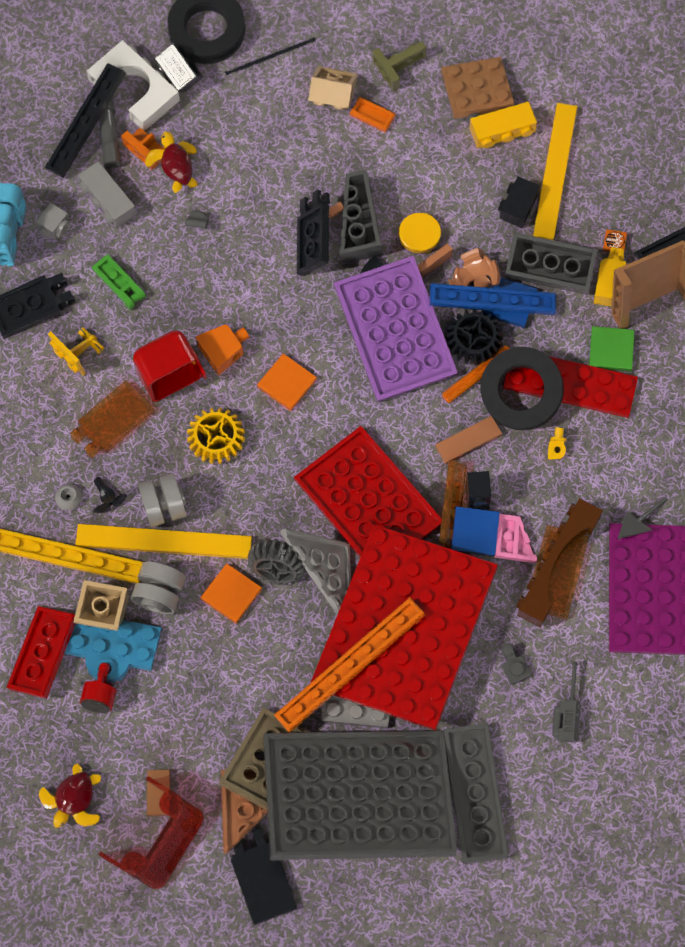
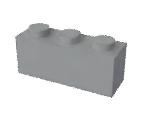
(106, 195)

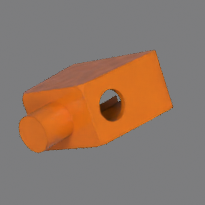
(222, 346)

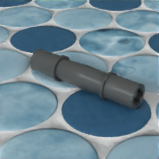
(108, 131)

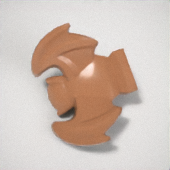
(476, 269)

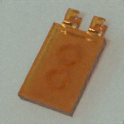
(112, 419)

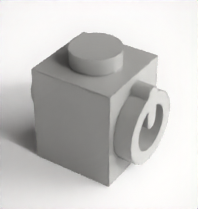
(53, 222)

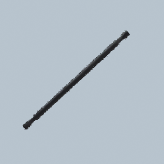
(270, 56)

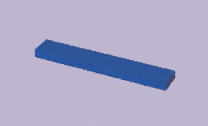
(492, 299)

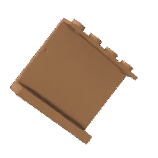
(647, 281)

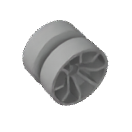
(168, 498)
(158, 588)

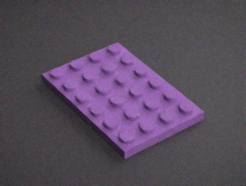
(395, 328)

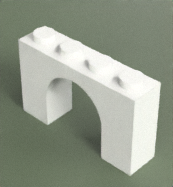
(161, 93)

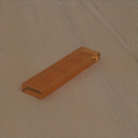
(453, 498)

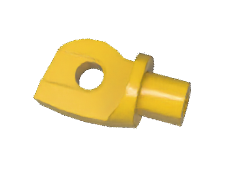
(556, 441)

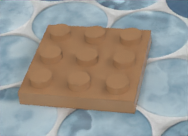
(477, 87)

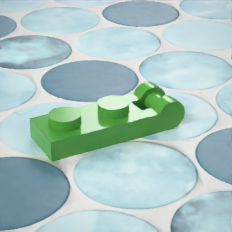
(118, 281)

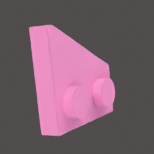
(513, 541)

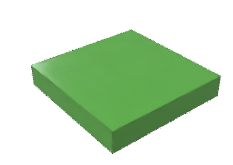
(611, 348)

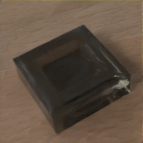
(434, 495)

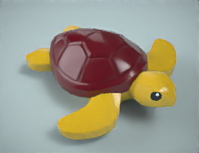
(174, 161)
(72, 798)

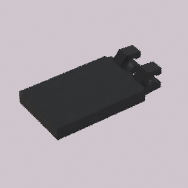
(313, 233)
(32, 304)
(262, 881)

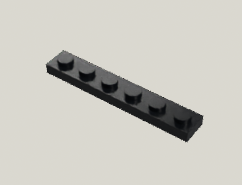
(85, 120)

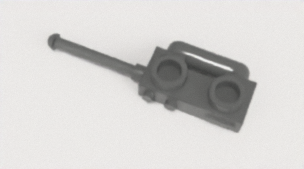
(571, 712)

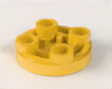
(419, 233)

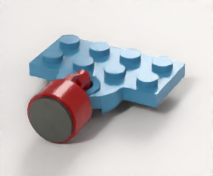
(110, 656)

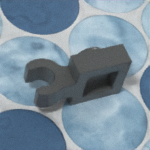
(514, 668)

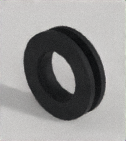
(207, 51)
(518, 358)

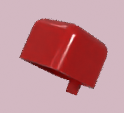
(167, 365)

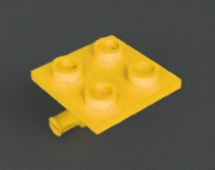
(71, 355)

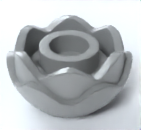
(68, 503)

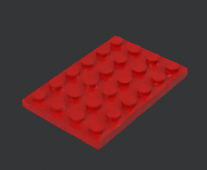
(362, 487)

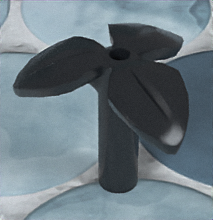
(107, 496)

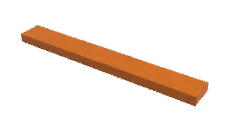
(349, 665)

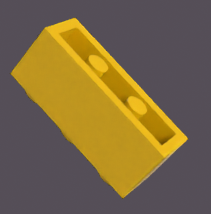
(503, 125)

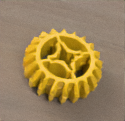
(209, 451)

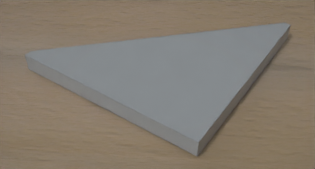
(325, 562)

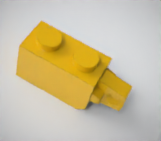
(605, 277)

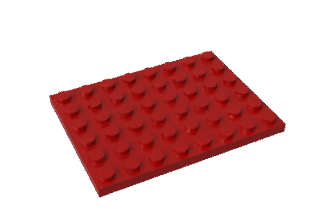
(421, 666)

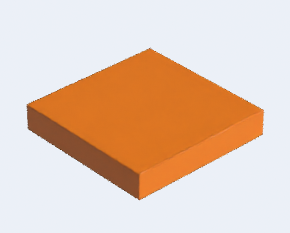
(286, 382)
(231, 593)

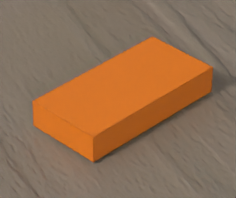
(372, 114)

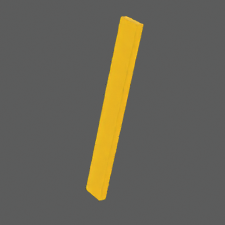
(555, 171)
(163, 541)
(70, 556)

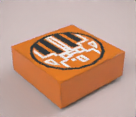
(614, 239)

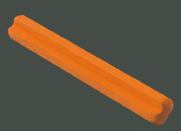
(468, 380)

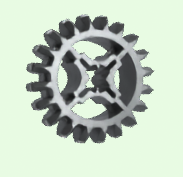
(275, 562)

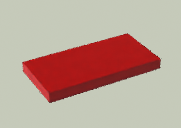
(42, 652)

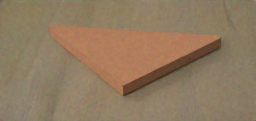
(238, 815)

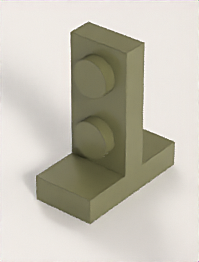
(397, 62)

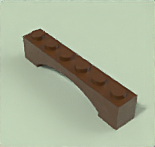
(581, 520)

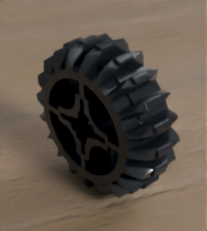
(467, 333)

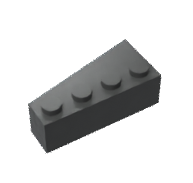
(360, 227)

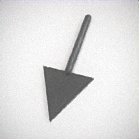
(634, 526)

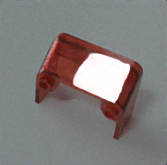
(169, 846)

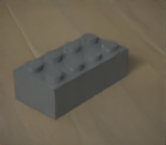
(550, 263)

